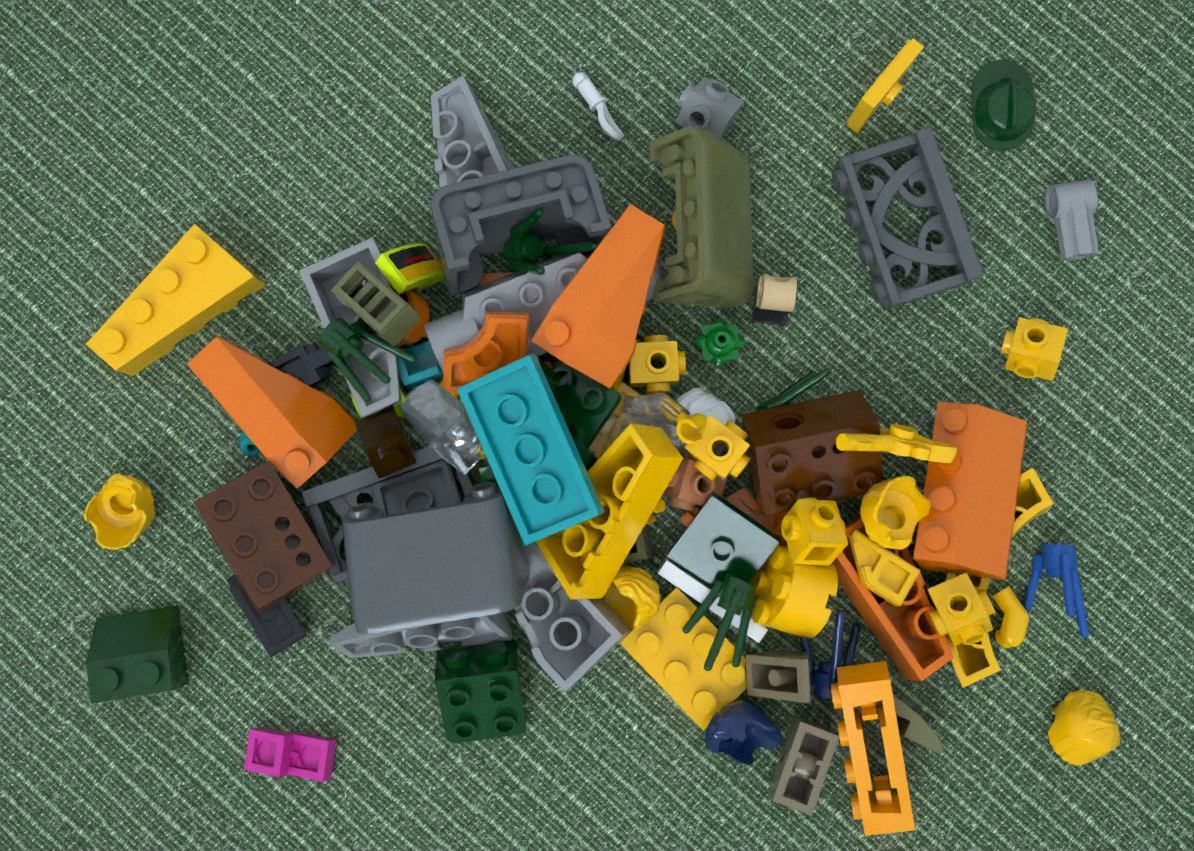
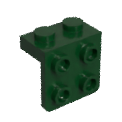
(583, 404)
(480, 691)

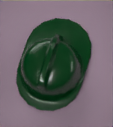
(1002, 105)

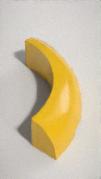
(978, 660)

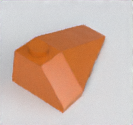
(601, 308)
(280, 414)

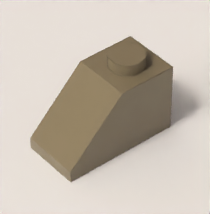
(779, 675)

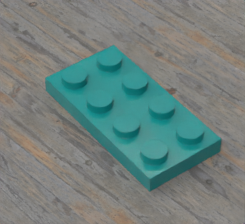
(530, 449)

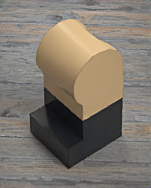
(773, 299)

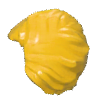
(120, 511)
(892, 511)
(633, 596)
(1083, 728)

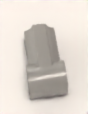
(1073, 210)

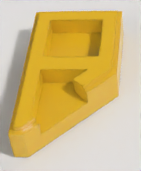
(881, 569)

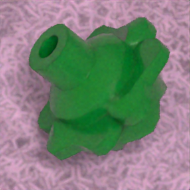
(719, 342)

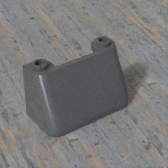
(477, 214)
(433, 562)

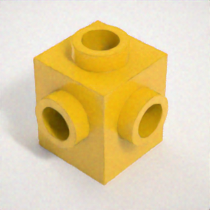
(1034, 348)
(645, 375)
(716, 434)
(814, 532)
(961, 610)

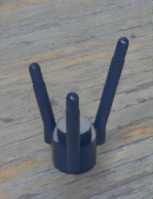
(827, 671)

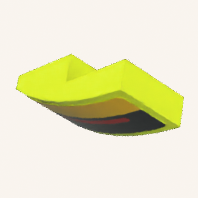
(410, 267)

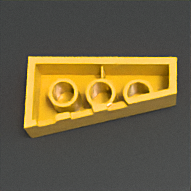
(172, 302)
(629, 485)

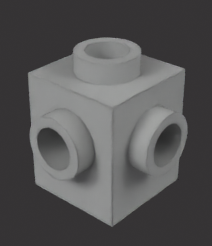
(708, 107)

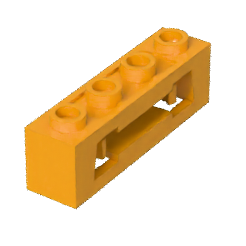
(880, 809)

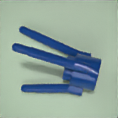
(1059, 562)

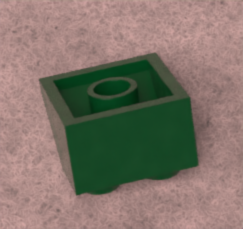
(136, 655)

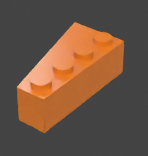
(902, 630)

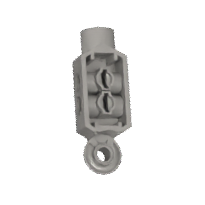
(512, 293)

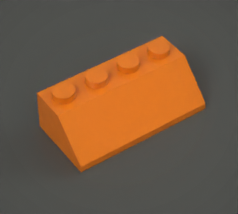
(974, 494)

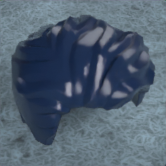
(740, 730)

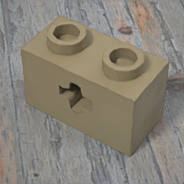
(802, 765)

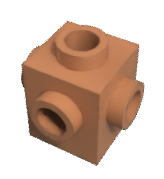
(691, 487)

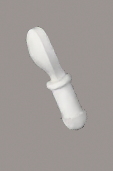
(597, 103)

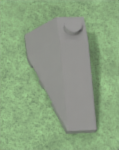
(464, 136)
(319, 281)
(468, 631)
(564, 632)

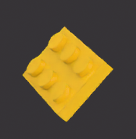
(679, 659)

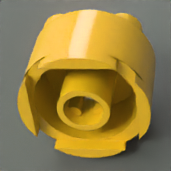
(793, 595)

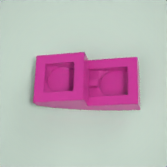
(290, 753)

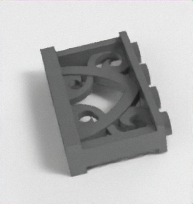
(947, 220)
(344, 494)

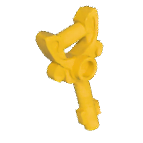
(899, 441)

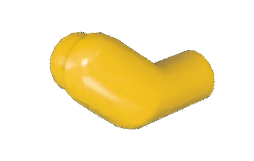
(1015, 619)

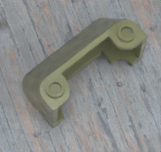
(711, 220)

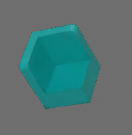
(424, 369)

